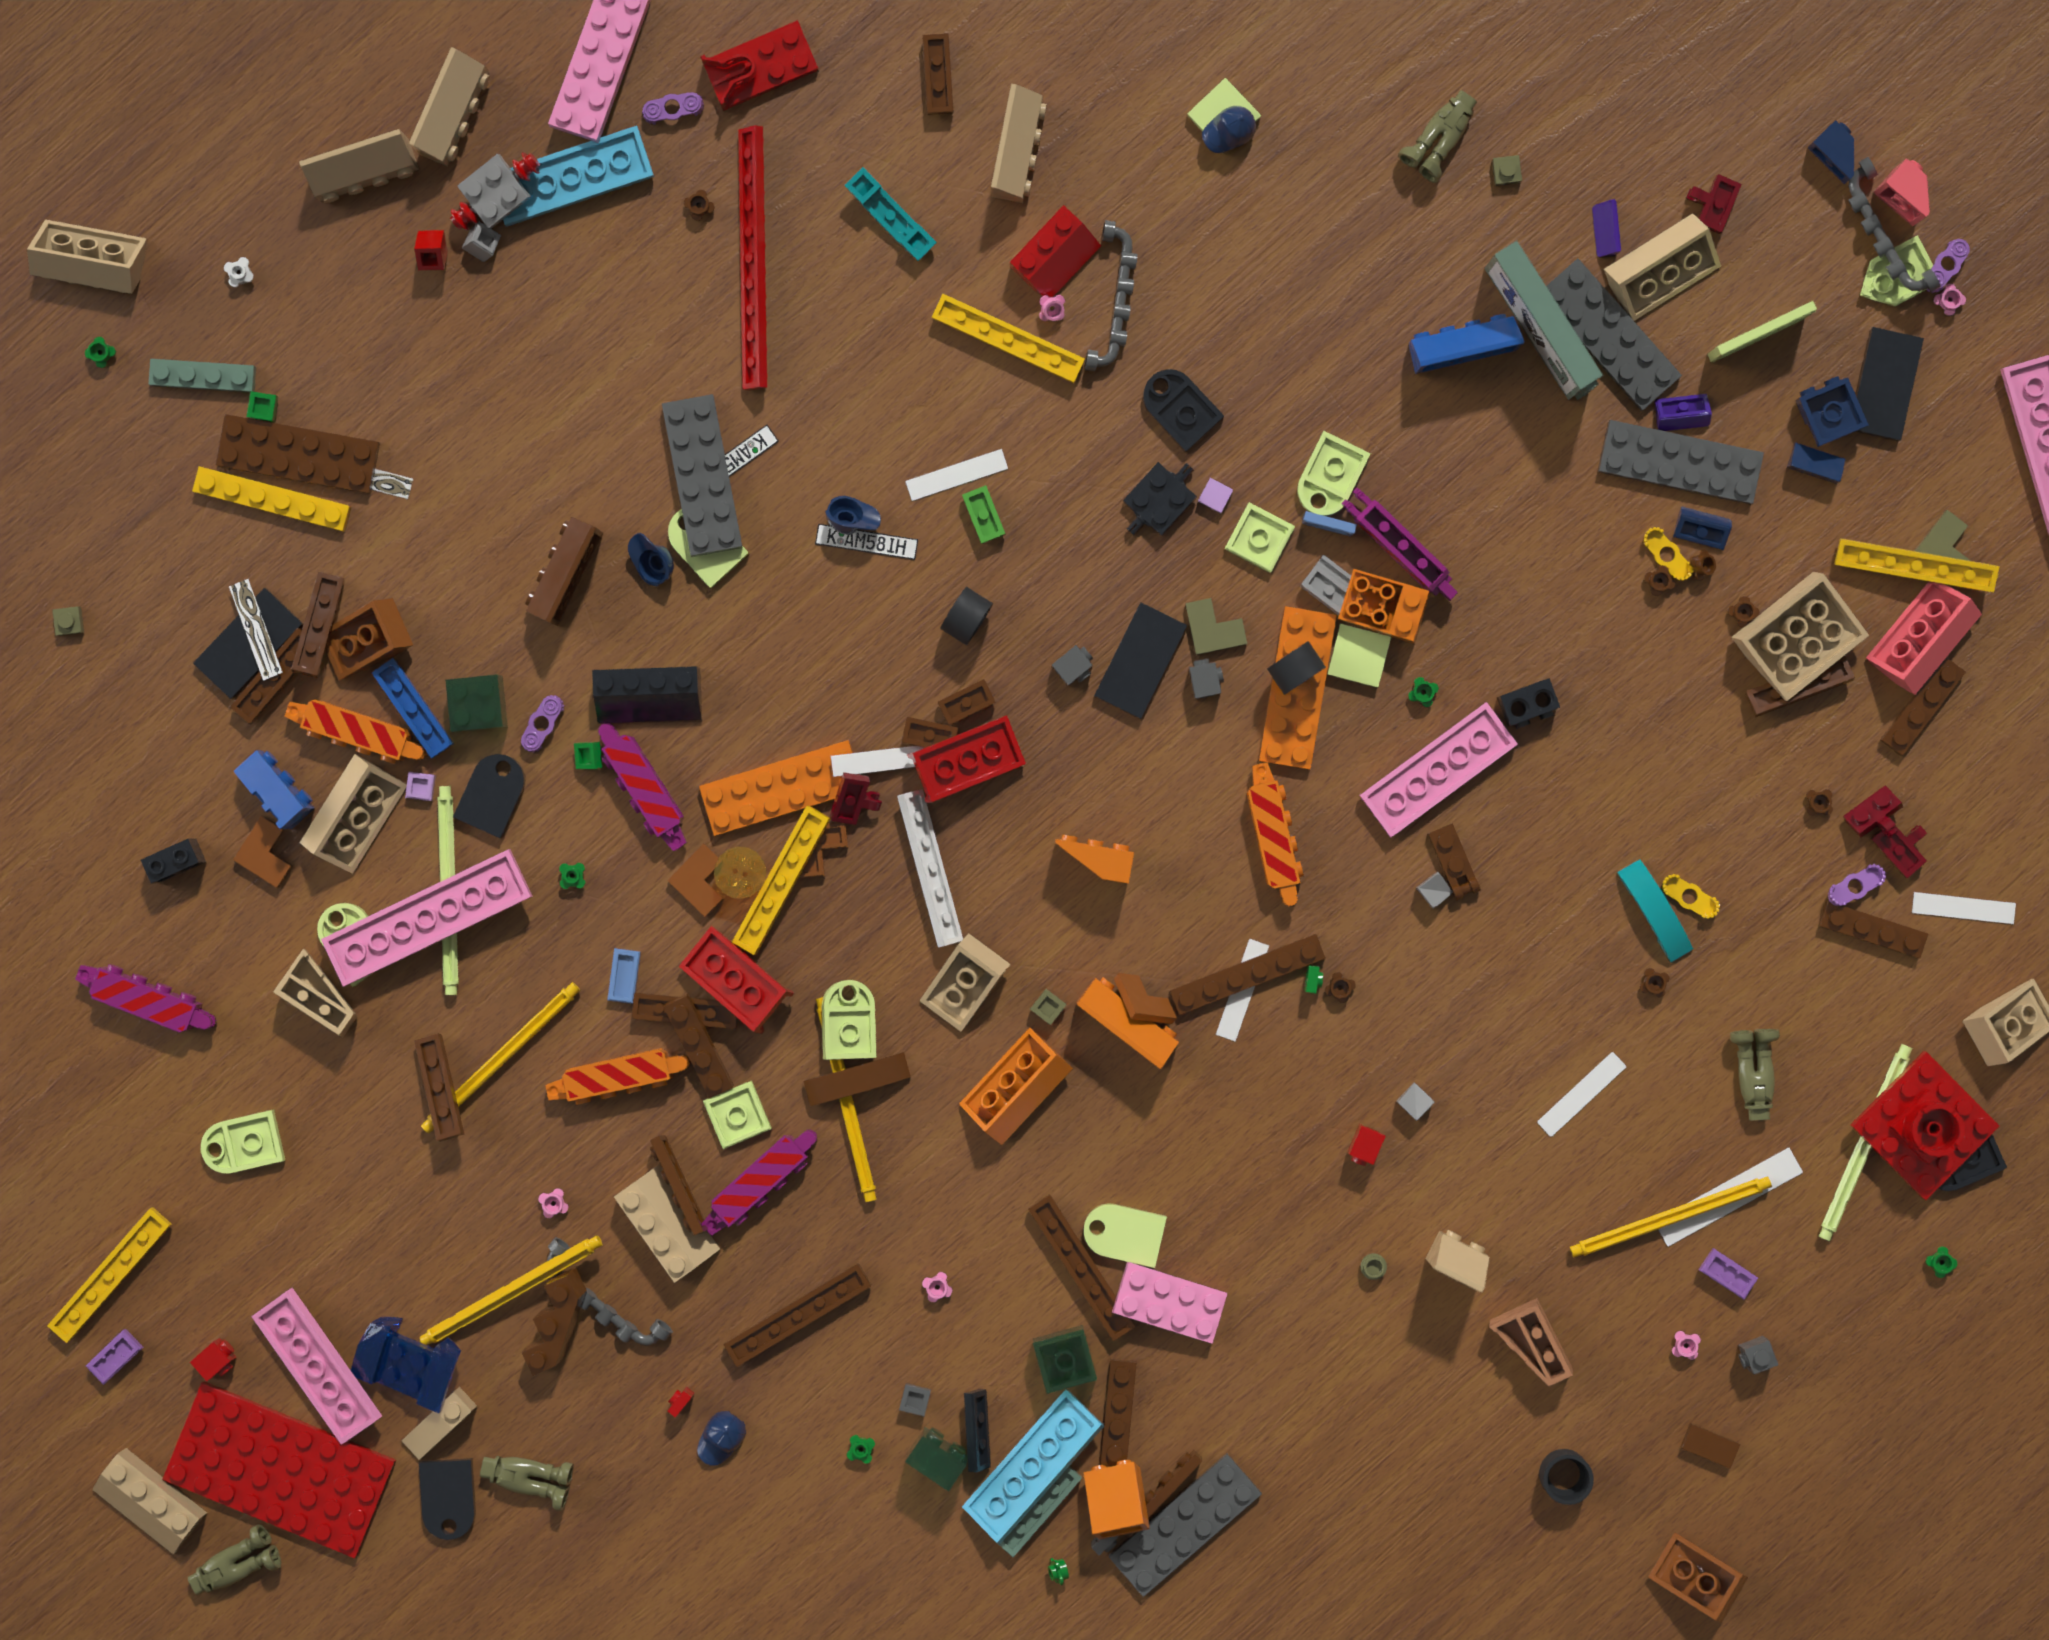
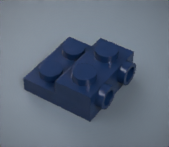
(1831, 410)

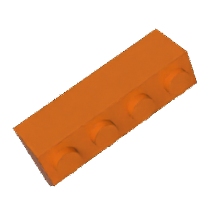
(1143, 1036)
(1015, 1086)

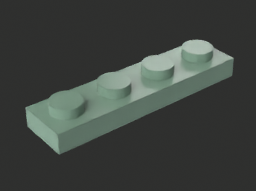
(202, 375)
(1040, 1511)

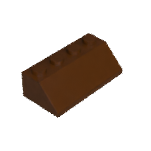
(564, 570)

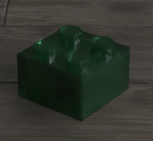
(476, 703)
(1065, 1359)
(937, 1458)

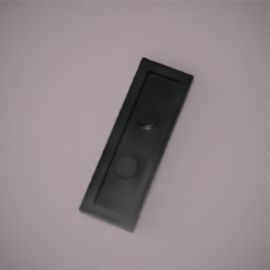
(977, 1430)

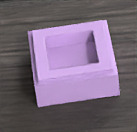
(1215, 495)
(420, 786)

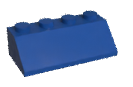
(1465, 344)

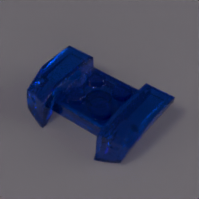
(405, 1363)

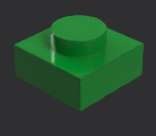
(262, 406)
(587, 755)
(1313, 979)

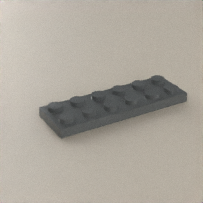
(1612, 336)
(1680, 462)
(702, 475)
(1185, 1524)

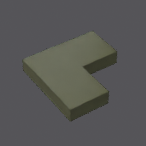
(1943, 537)
(1208, 634)

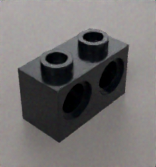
(1526, 697)
(173, 860)

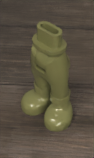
(1451, 124)
(1756, 1086)
(514, 1475)
(222, 1570)

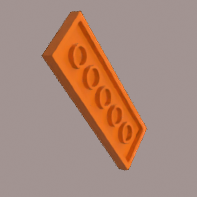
(1294, 717)
(772, 789)

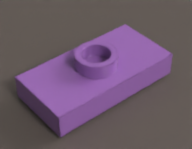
(1728, 1273)
(114, 1356)

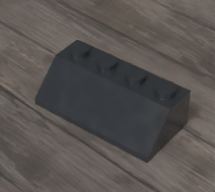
(647, 694)

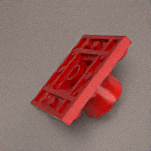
(1901, 1118)

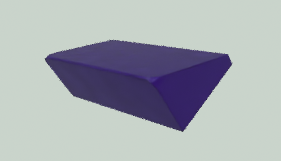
(1606, 228)
(1683, 412)

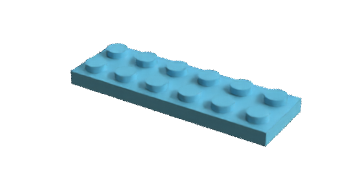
(584, 173)
(1033, 1466)

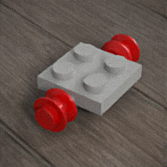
(494, 191)

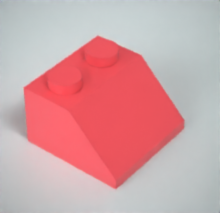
(1906, 191)

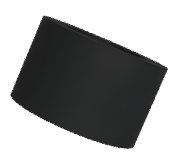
(966, 615)
(1296, 667)
(1579, 1490)

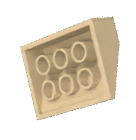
(1800, 635)

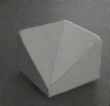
(481, 241)
(1434, 890)
(1415, 1101)

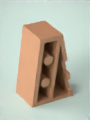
(1534, 1340)

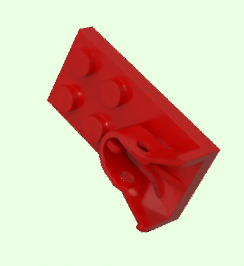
(760, 65)
(967, 759)
(734, 979)

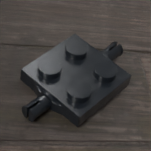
(1159, 499)

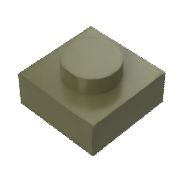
(1506, 170)
(68, 621)
(1048, 1006)

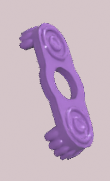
(689, 104)
(1957, 251)
(550, 708)
(1869, 879)

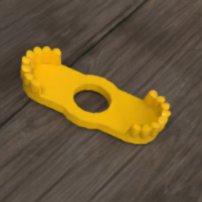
(1679, 567)
(1704, 904)

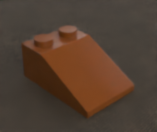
(367, 638)
(1698, 1577)

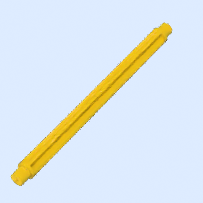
(511, 1047)
(853, 1130)
(1670, 1216)
(511, 1291)

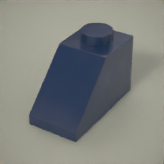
(1836, 150)

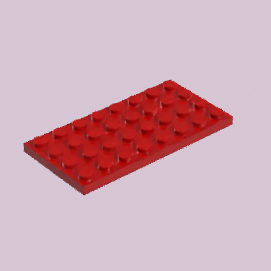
(279, 1469)

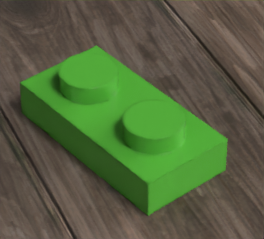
(983, 514)

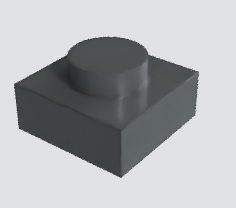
(915, 1399)
(1103, 1544)

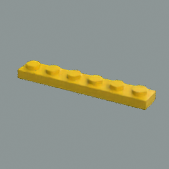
(1008, 338)
(271, 499)
(1916, 565)
(781, 880)
(109, 1275)

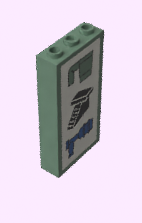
(1543, 321)

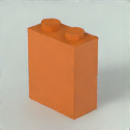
(1116, 1499)

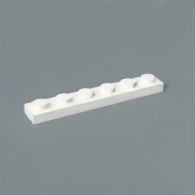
(930, 868)

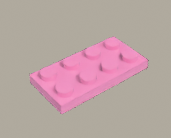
(1169, 1302)

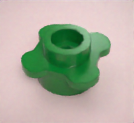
(92, 352)
(1421, 684)
(577, 870)
(1949, 1262)
(865, 1455)
(1058, 1571)

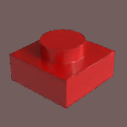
(679, 1400)

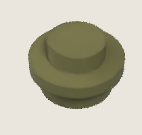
(1373, 1266)

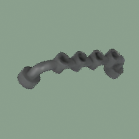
(1884, 246)
(1124, 287)
(608, 1314)

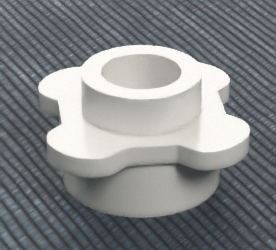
(245, 276)

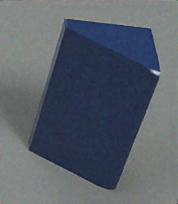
(1816, 463)
(1702, 528)

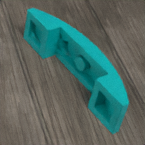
(889, 214)
(1656, 910)

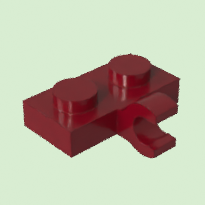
(1716, 202)
(853, 796)
(1875, 812)
(1900, 849)

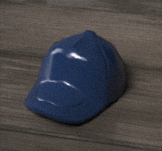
(1229, 129)
(849, 514)
(651, 561)
(721, 1438)

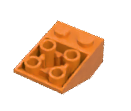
(1384, 606)
(1105, 862)

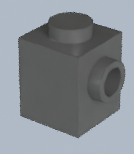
(1074, 665)
(1205, 679)
(1757, 1355)

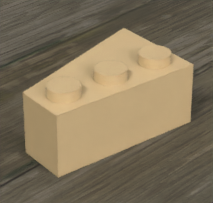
(315, 995)

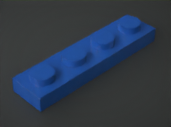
(412, 708)

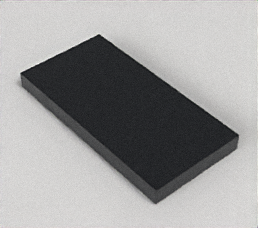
(1887, 381)
(230, 658)
(1140, 660)

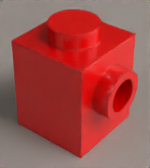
(431, 250)
(1365, 1145)
(214, 1359)

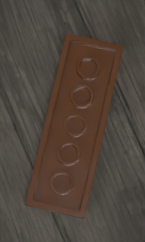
(297, 454)

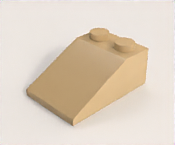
(964, 982)
(2009, 1023)
(1459, 1260)

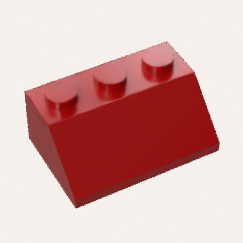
(1055, 253)

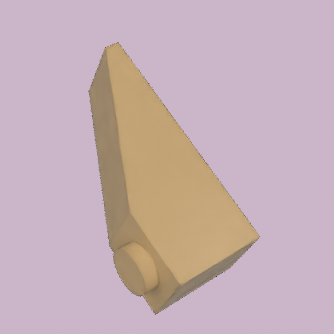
(437, 1425)

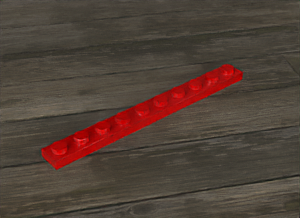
(752, 258)

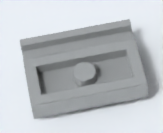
(1327, 584)

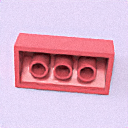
(1924, 635)

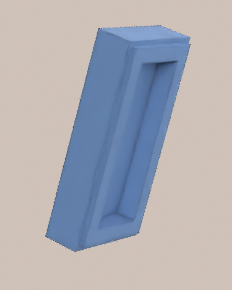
(1328, 523)
(624, 975)

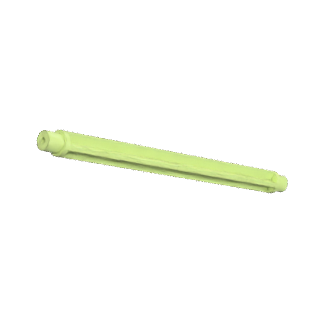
(447, 870)
(1859, 1155)

